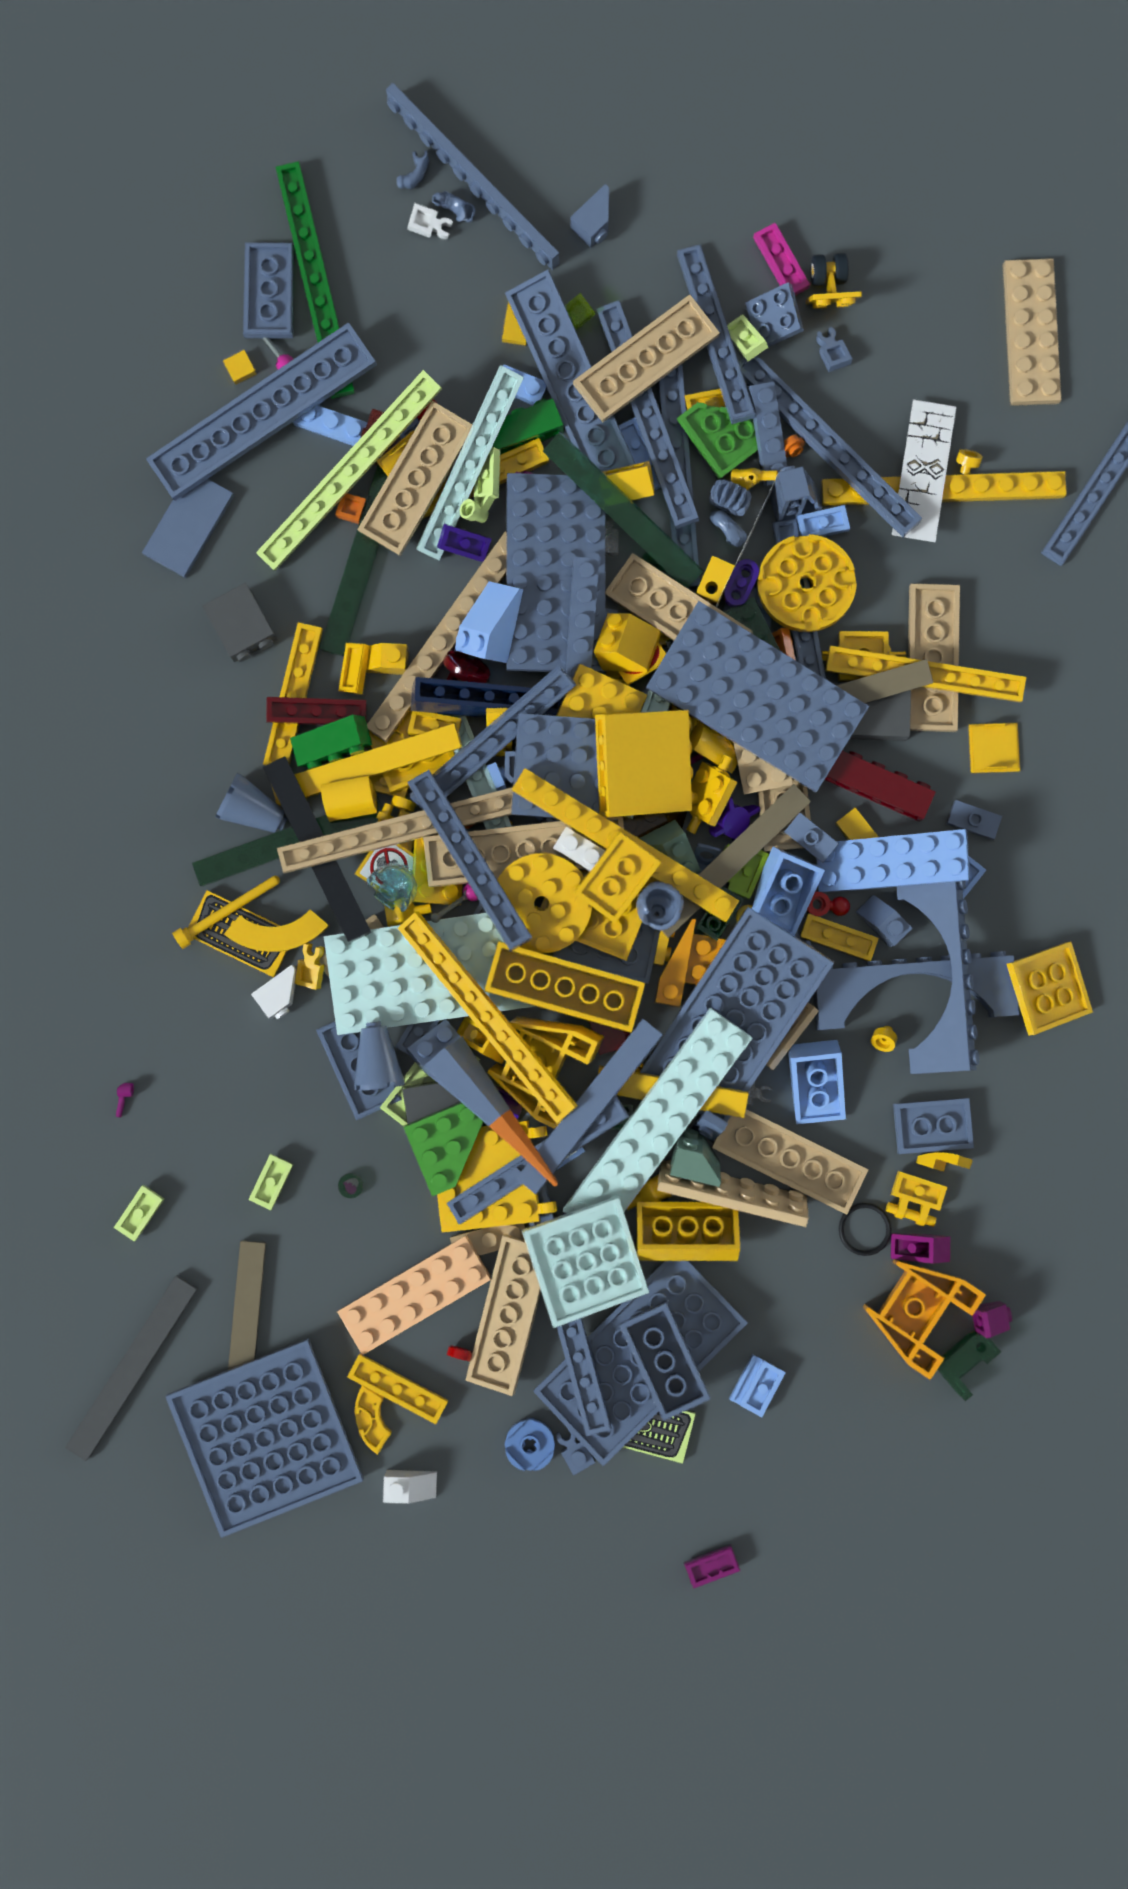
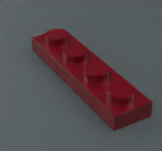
(311, 710)

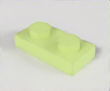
(746, 338)
(271, 1181)
(139, 1213)

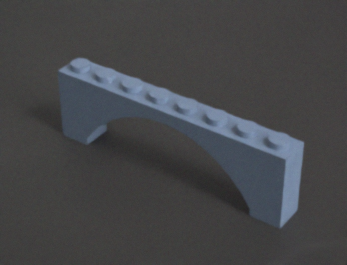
(847, 985)
(951, 1042)

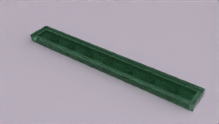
(622, 510)
(353, 581)
(265, 849)

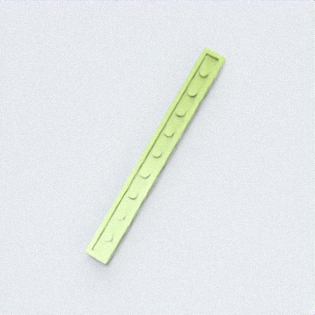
(349, 470)

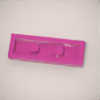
(781, 258)

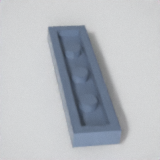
(768, 428)

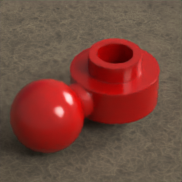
(839, 906)

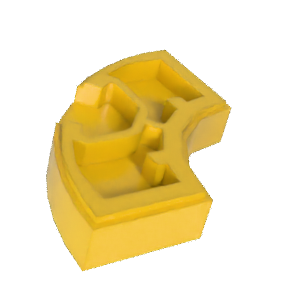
(369, 1419)

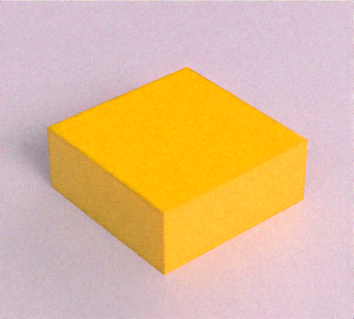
(239, 367)

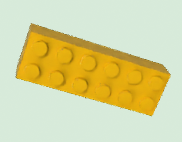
(565, 987)

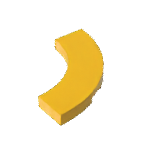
(277, 938)

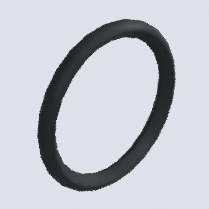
(869, 1252)

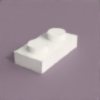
(578, 849)

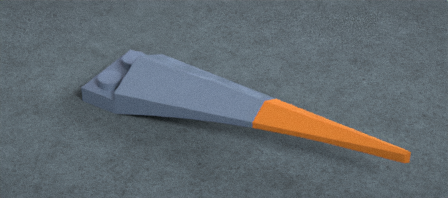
(454, 1066)

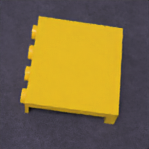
(644, 763)

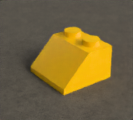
(626, 643)

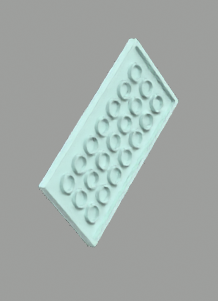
(391, 983)

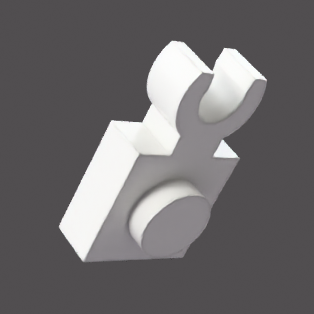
(424, 221)

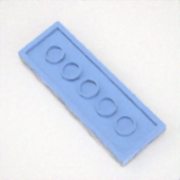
(896, 861)

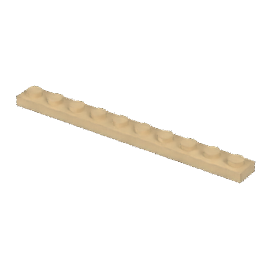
(442, 640)
(389, 832)

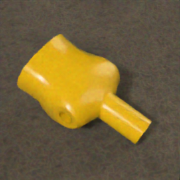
(751, 476)
(396, 917)
(649, 1193)

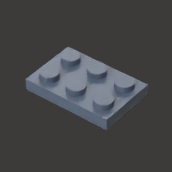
(933, 1126)

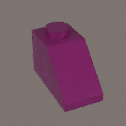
(920, 1248)
(992, 1319)

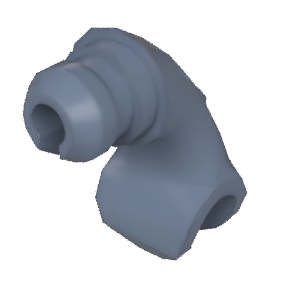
(413, 178)
(463, 210)
(733, 533)

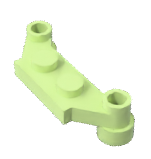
(485, 490)

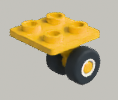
(835, 273)

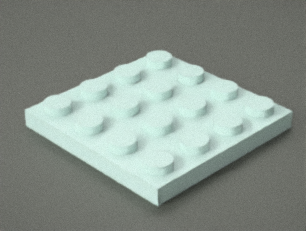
(585, 1261)

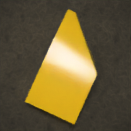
(938, 1160)

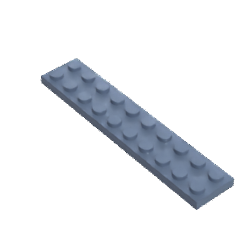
(561, 361)
(261, 411)

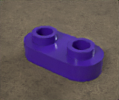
(741, 584)

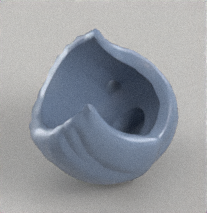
(662, 900)

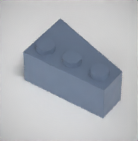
(794, 494)

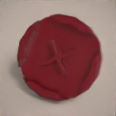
(464, 668)

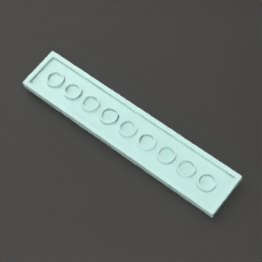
(663, 1113)

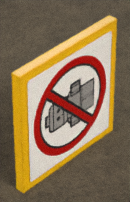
(390, 854)

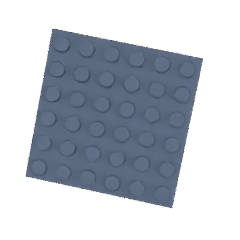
(264, 1437)

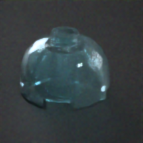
(393, 885)

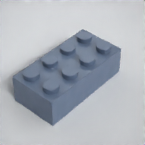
(665, 1361)

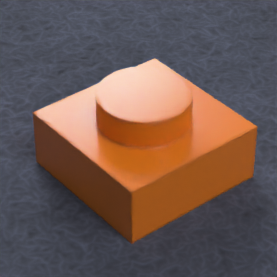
(350, 508)

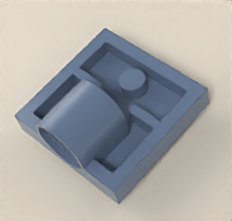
(775, 314)

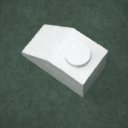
(277, 993)
(409, 1486)

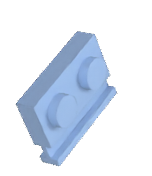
(757, 1385)

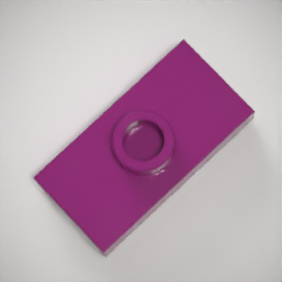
(712, 1566)

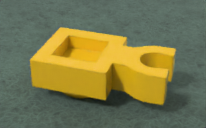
(309, 970)

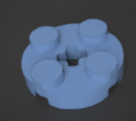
(530, 1459)

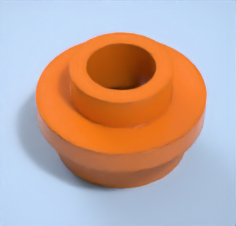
(793, 445)

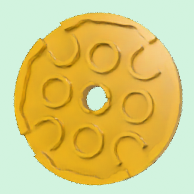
(801, 607)
(556, 880)

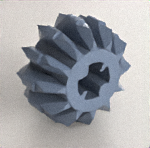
(730, 497)

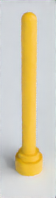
(186, 935)

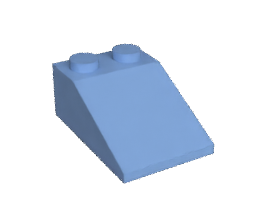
(490, 623)
(786, 889)
(817, 1081)

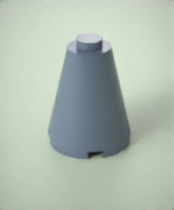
(250, 807)
(377, 1060)

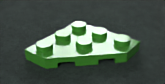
(717, 439)
(443, 1144)

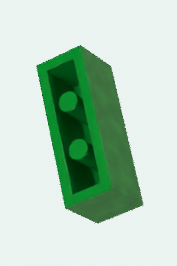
(528, 424)
(331, 742)

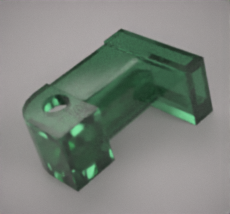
(964, 1358)

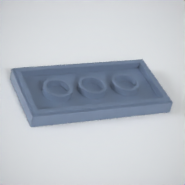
(268, 290)
(188, 527)
(343, 1056)

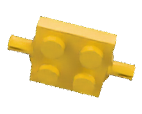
(865, 641)
(711, 793)

